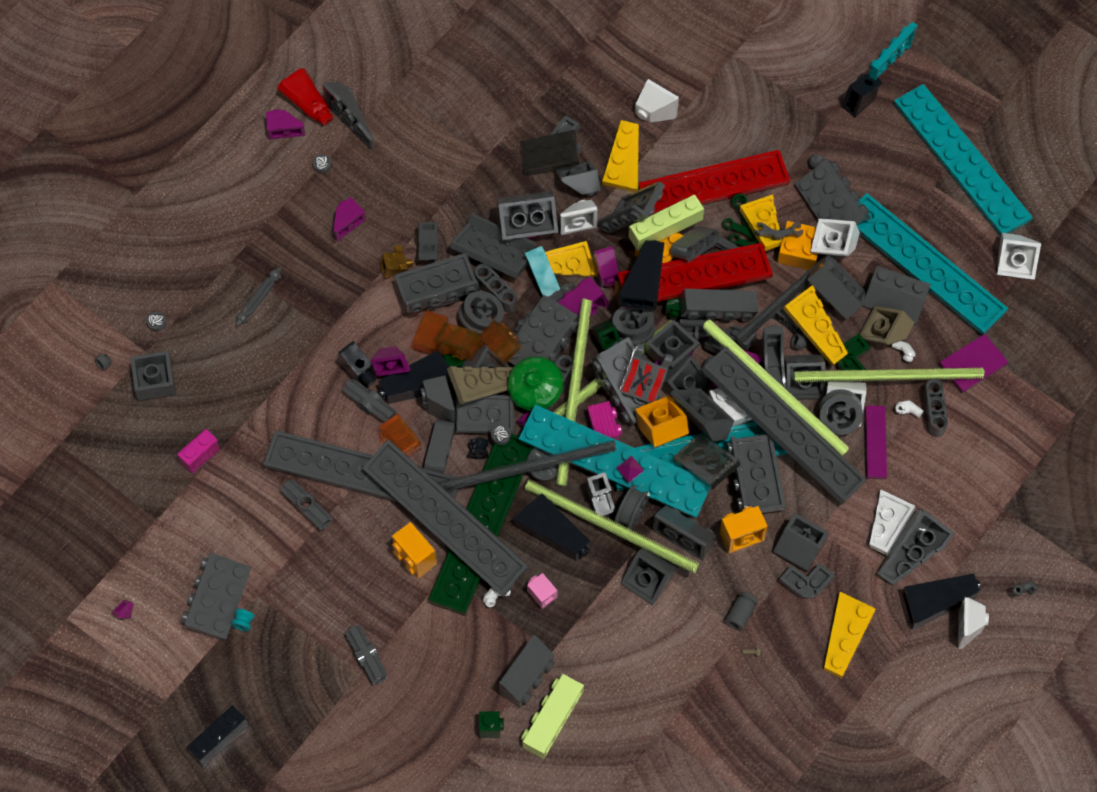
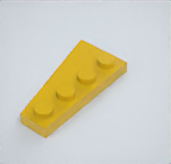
(623, 160)
(811, 318)
(847, 631)

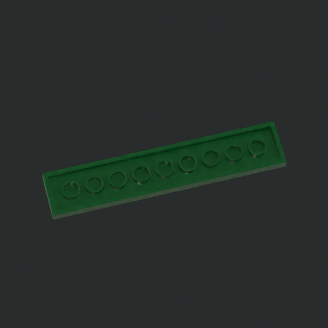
(490, 505)

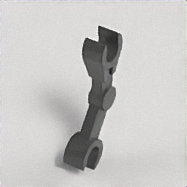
(778, 234)

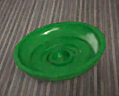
(535, 383)

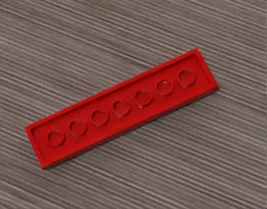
(722, 180)
(711, 271)

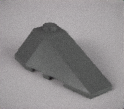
(343, 104)
(916, 544)

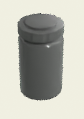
(741, 611)

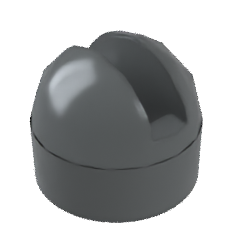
(815, 160)
(798, 341)
(103, 361)

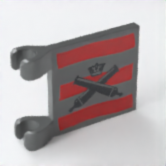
(643, 377)

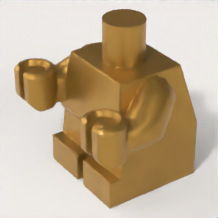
(394, 262)

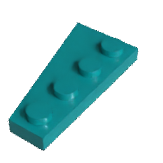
(895, 49)

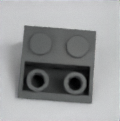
(801, 542)

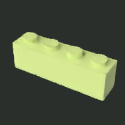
(666, 222)
(552, 716)

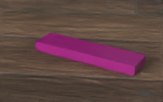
(876, 442)

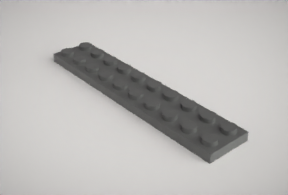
(784, 425)
(329, 464)
(446, 517)

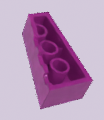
(587, 290)

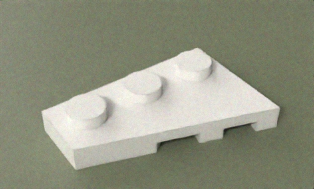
(890, 520)

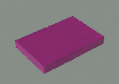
(977, 354)

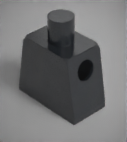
(864, 89)
(356, 364)

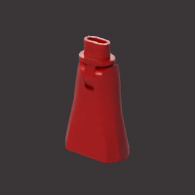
(304, 94)

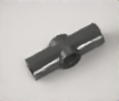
(369, 401)
(298, 497)
(366, 655)

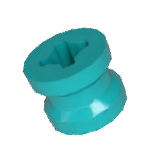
(242, 620)

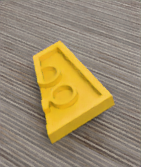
(765, 212)
(572, 261)

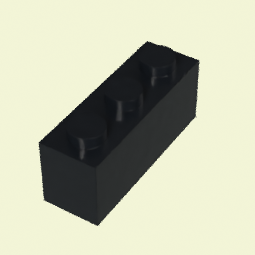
(217, 736)

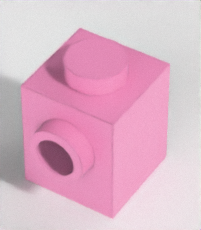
(541, 590)

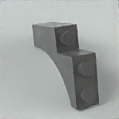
(773, 352)

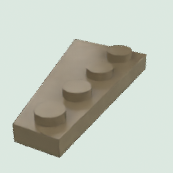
(478, 383)

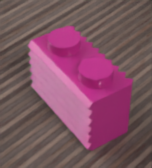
(602, 420)
(198, 451)

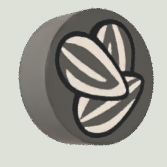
(322, 163)
(156, 321)
(500, 434)

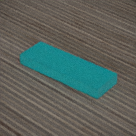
(542, 271)

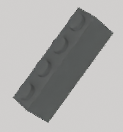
(718, 304)

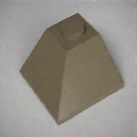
(887, 326)

